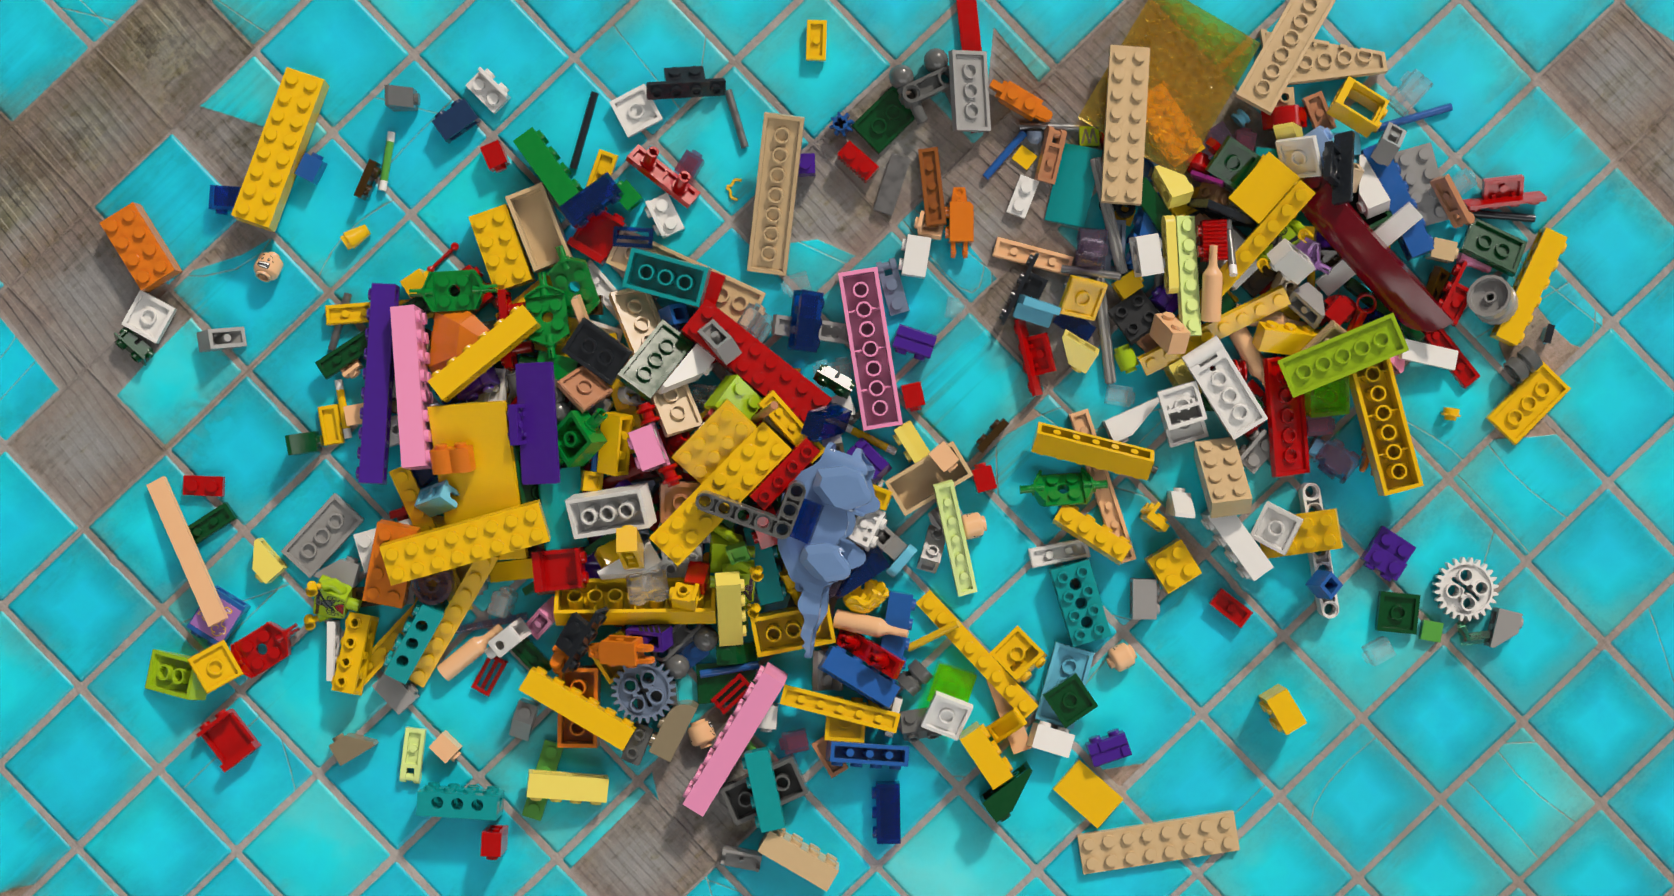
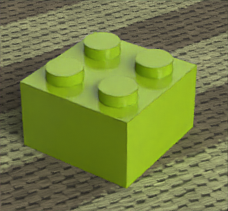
(738, 393)

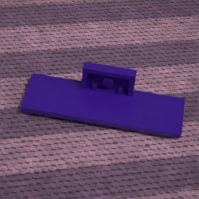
(535, 423)

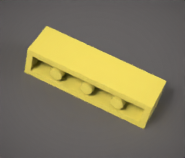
(729, 608)
(567, 786)

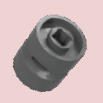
(1525, 362)
(914, 677)

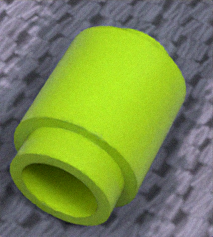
(1126, 358)

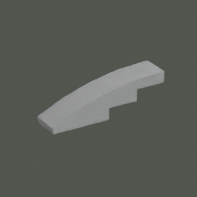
(829, 331)

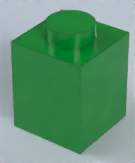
(631, 197)

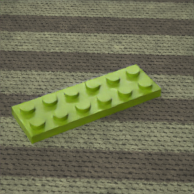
(1343, 355)

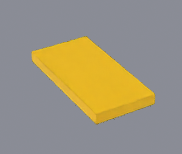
(1527, 404)

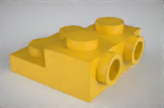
(1019, 655)
(844, 730)

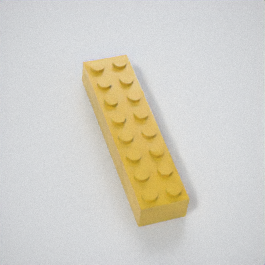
(280, 149)
(1385, 429)
(733, 480)
(465, 542)
(614, 596)

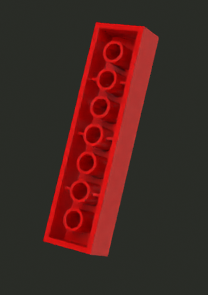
(758, 364)

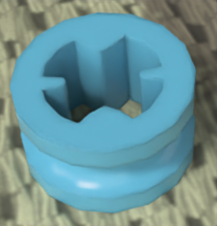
(1240, 118)

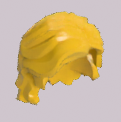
(866, 599)

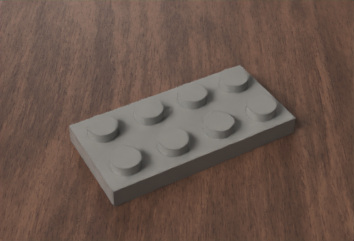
(969, 91)
(1418, 169)
(322, 535)

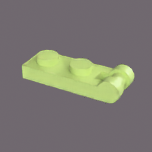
(413, 754)

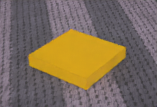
(1082, 297)
(215, 666)

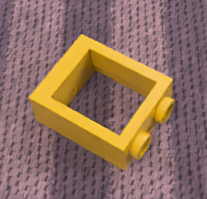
(1366, 98)

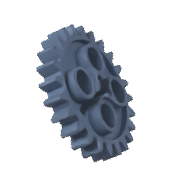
(626, 697)

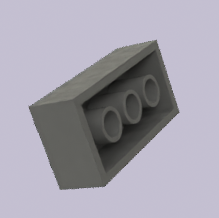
(789, 783)

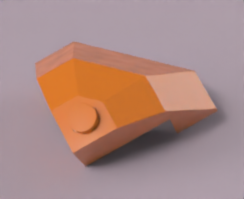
(451, 335)

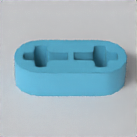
(901, 561)

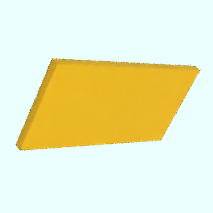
(494, 481)

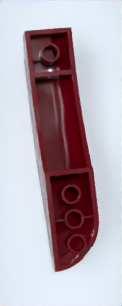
(1373, 260)

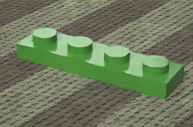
(549, 761)

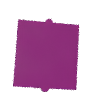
(1197, 176)

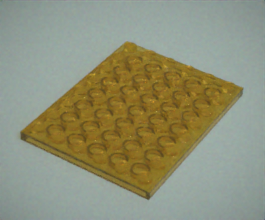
(1190, 77)

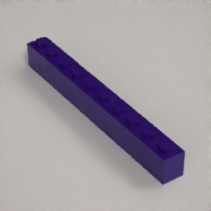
(378, 386)

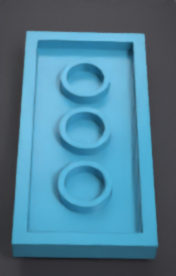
(1063, 663)

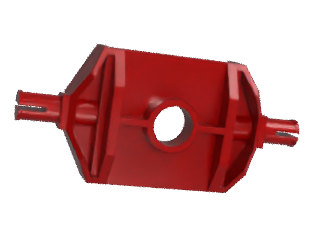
(277, 643)

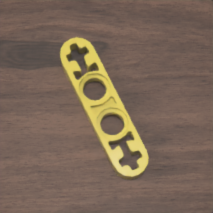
(1169, 248)

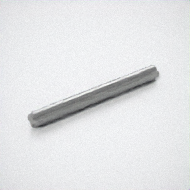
(1109, 220)
(1105, 339)

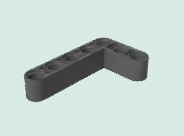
(755, 513)

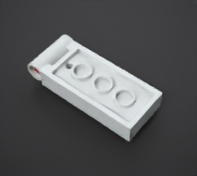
(1224, 388)

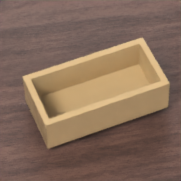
(538, 226)
(1222, 477)
(915, 484)
(800, 857)

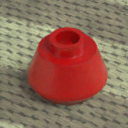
(1199, 163)

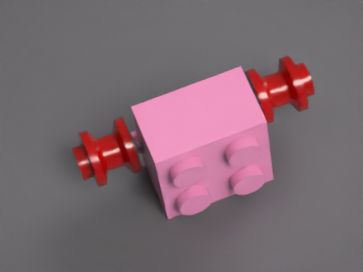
(650, 448)

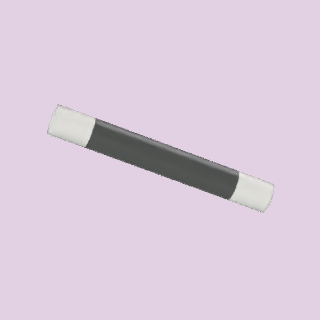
(1231, 250)

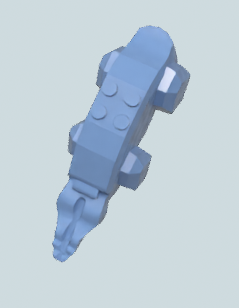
(845, 490)

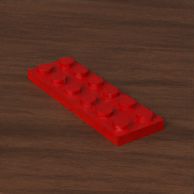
(1285, 423)

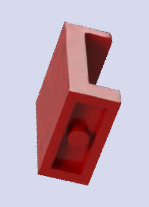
(597, 236)
(559, 569)
(229, 738)

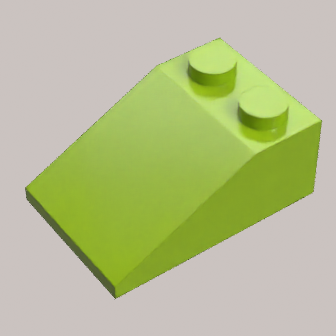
(174, 676)

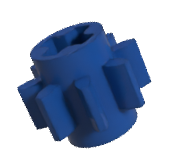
(837, 121)

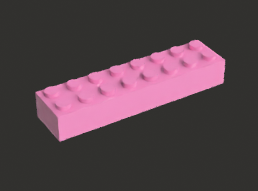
(870, 348)
(412, 387)
(734, 739)

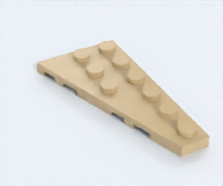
(1334, 62)

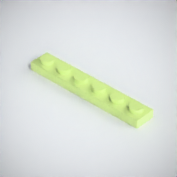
(1188, 275)
(955, 537)

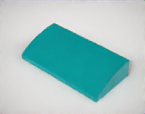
(1073, 187)
(555, 511)

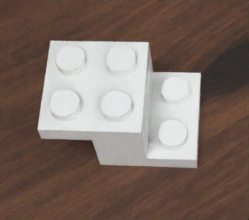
(1182, 413)

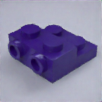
(1387, 554)

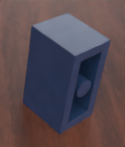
(456, 120)

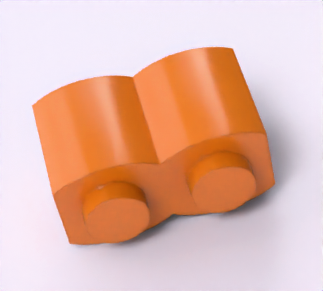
(452, 458)

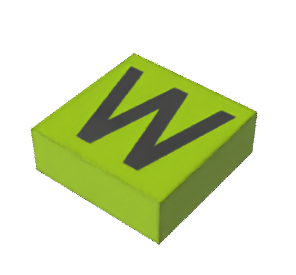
(1088, 136)

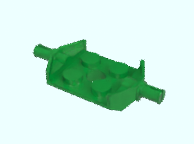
(569, 270)
(438, 294)
(552, 300)
(1079, 488)

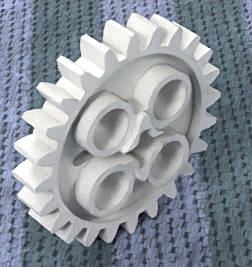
(1475, 574)

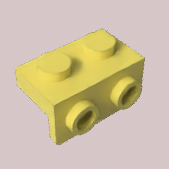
(911, 441)

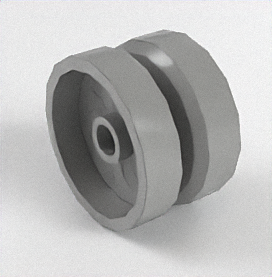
(1492, 299)

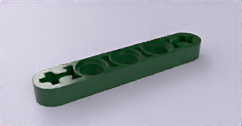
(1356, 288)

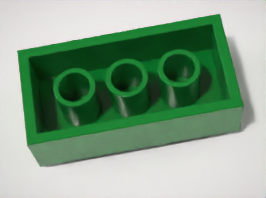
(546, 165)

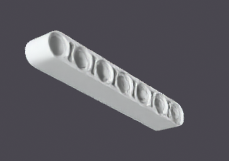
(1325, 557)

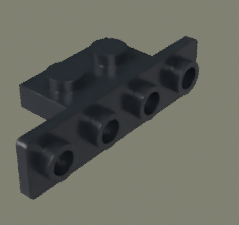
(685, 83)
(1339, 166)
(1030, 285)
(577, 636)

